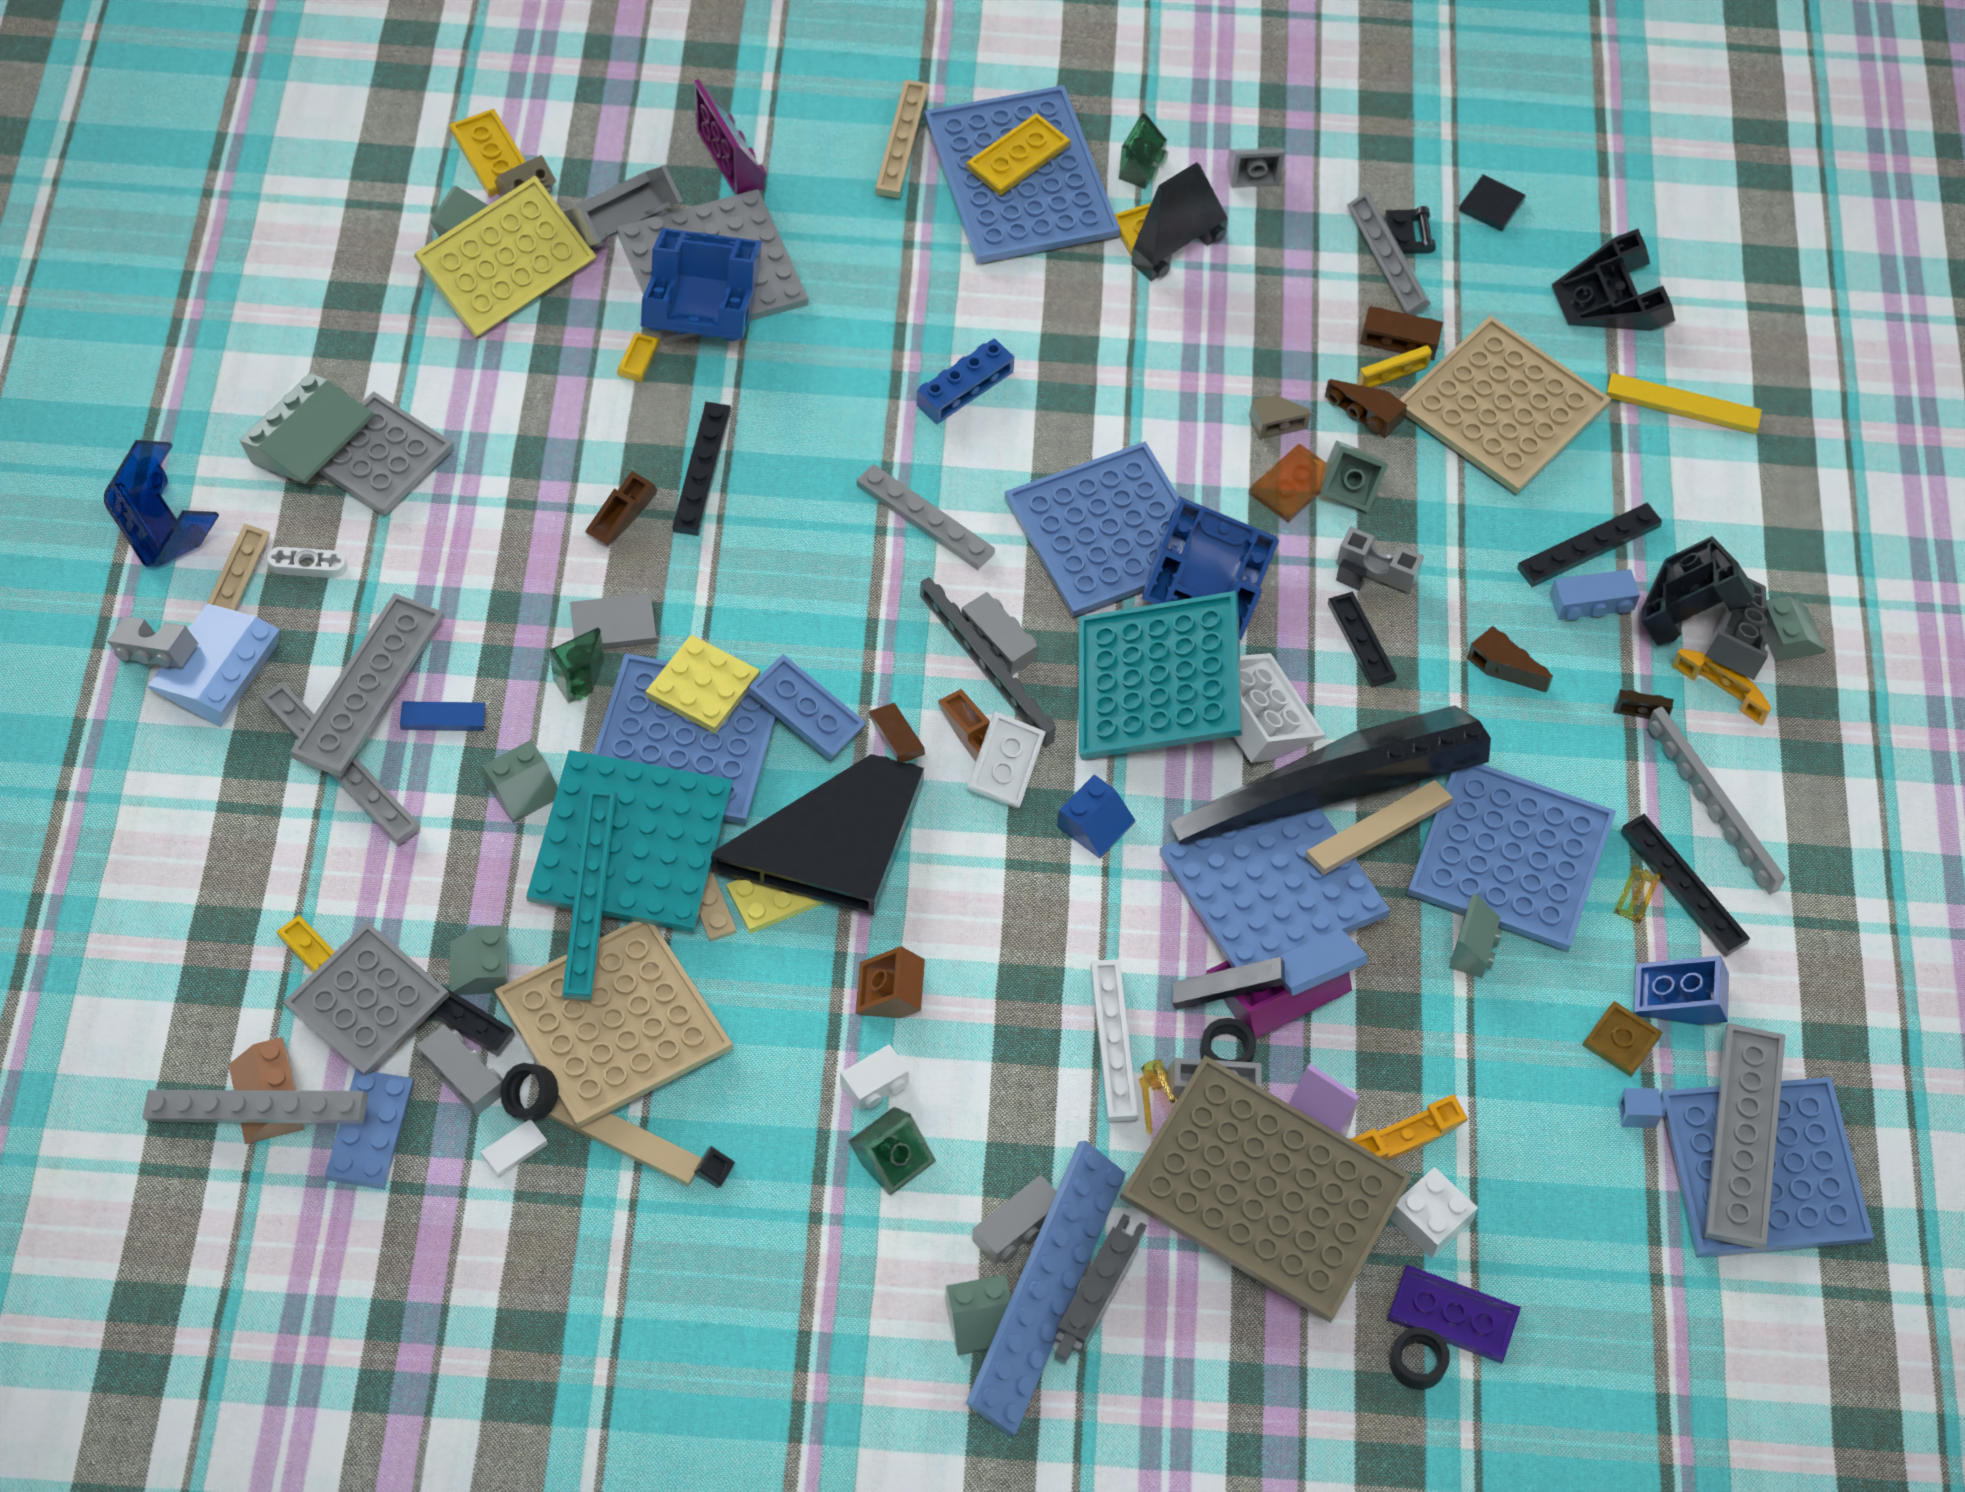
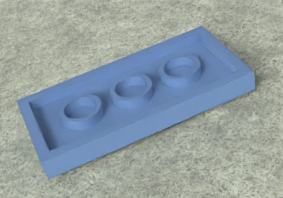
(806, 707)
(367, 1150)

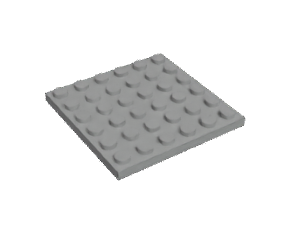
(734, 216)

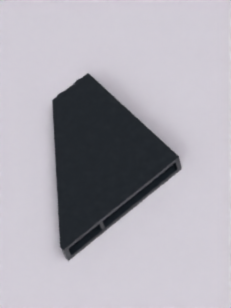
(833, 839)

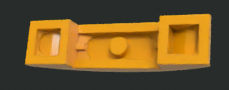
(1739, 686)
(1414, 1131)

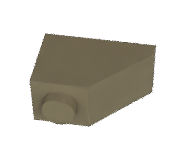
(1277, 416)

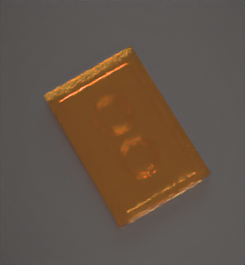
(1290, 483)

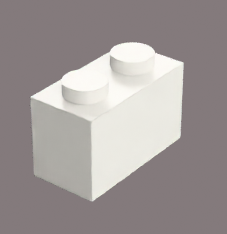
(874, 1078)

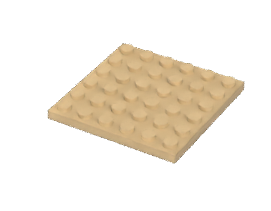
(1504, 404)
(632, 1036)

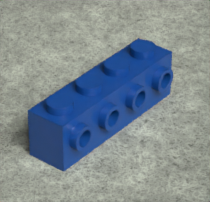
(965, 381)

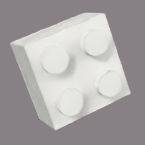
(1433, 1212)

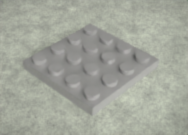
(386, 456)
(366, 999)

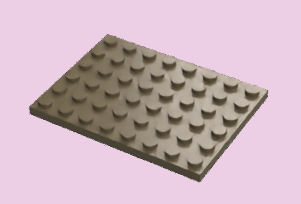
(1266, 1188)

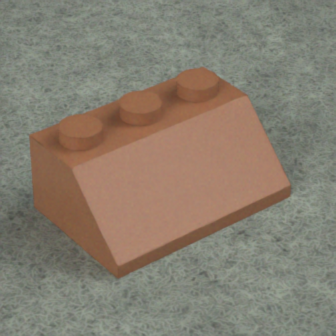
(264, 1068)

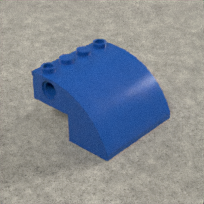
(701, 284)
(1209, 556)

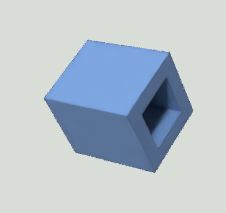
(1641, 1107)

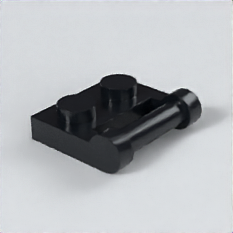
(1402, 228)

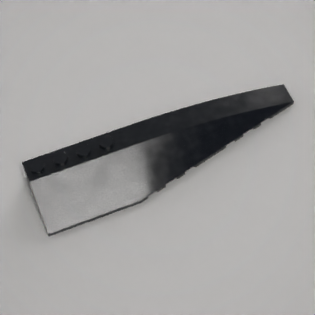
(1347, 769)

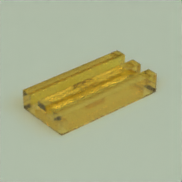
(1645, 876)

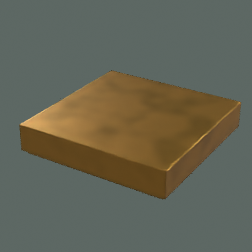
(1622, 1038)

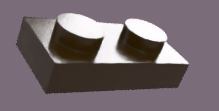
(1640, 704)

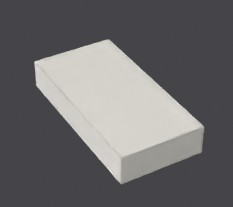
(514, 1148)

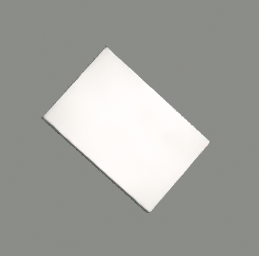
(1006, 760)

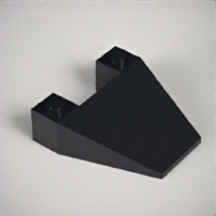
(1179, 213)
(1603, 293)
(1691, 584)

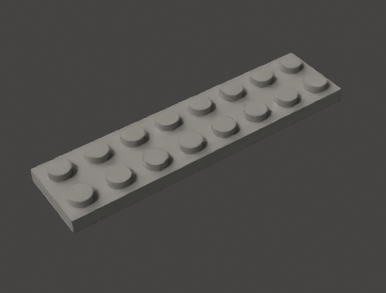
(366, 685)
(1745, 1136)

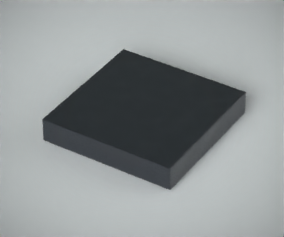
(1492, 202)

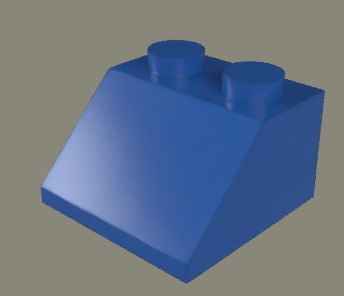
(1095, 816)

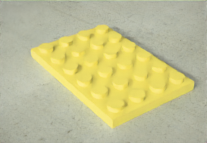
(504, 256)

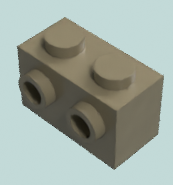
(518, 175)

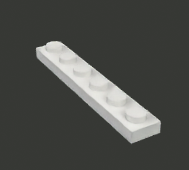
(1114, 1041)

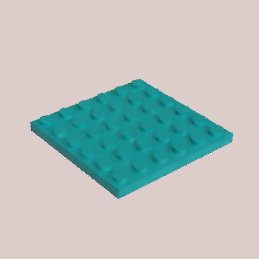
(1159, 676)
(659, 842)

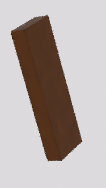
(897, 733)

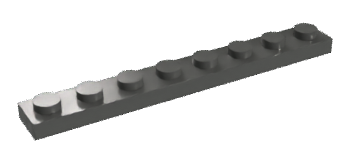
(982, 655)

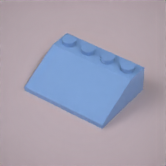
(221, 666)

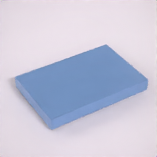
(1321, 961)

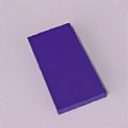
(1454, 1312)

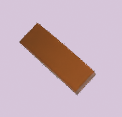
(966, 720)

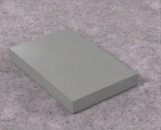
(621, 619)

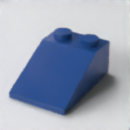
(1683, 990)

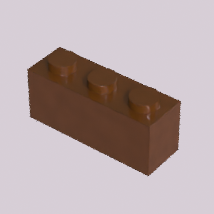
(1400, 331)

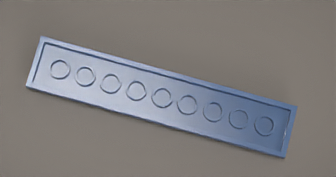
(1045, 1289)

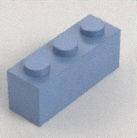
(1594, 594)

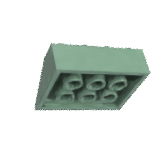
(305, 429)

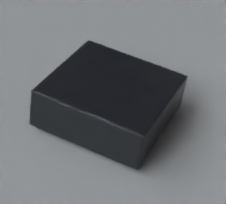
(1351, 574)
(714, 1167)

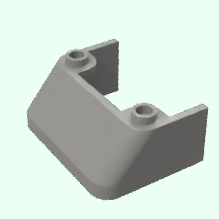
(623, 204)

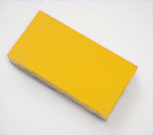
(638, 357)

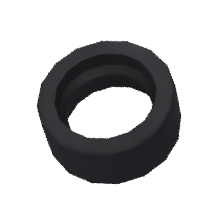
(1231, 1027)
(511, 1088)
(1428, 1338)

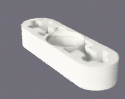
(299, 554)

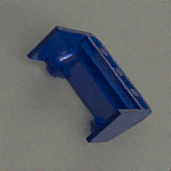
(143, 514)

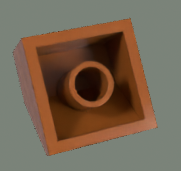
(890, 984)

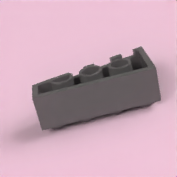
(1741, 636)

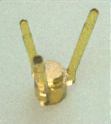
(1156, 1078)

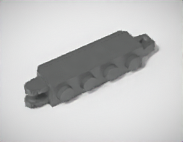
(1097, 1289)

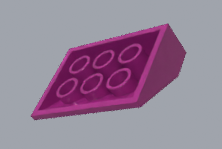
(726, 143)
(1275, 1006)

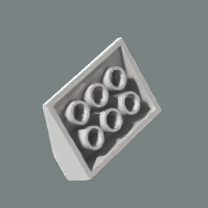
(1272, 711)

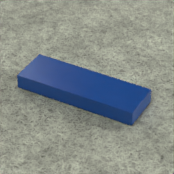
(443, 716)

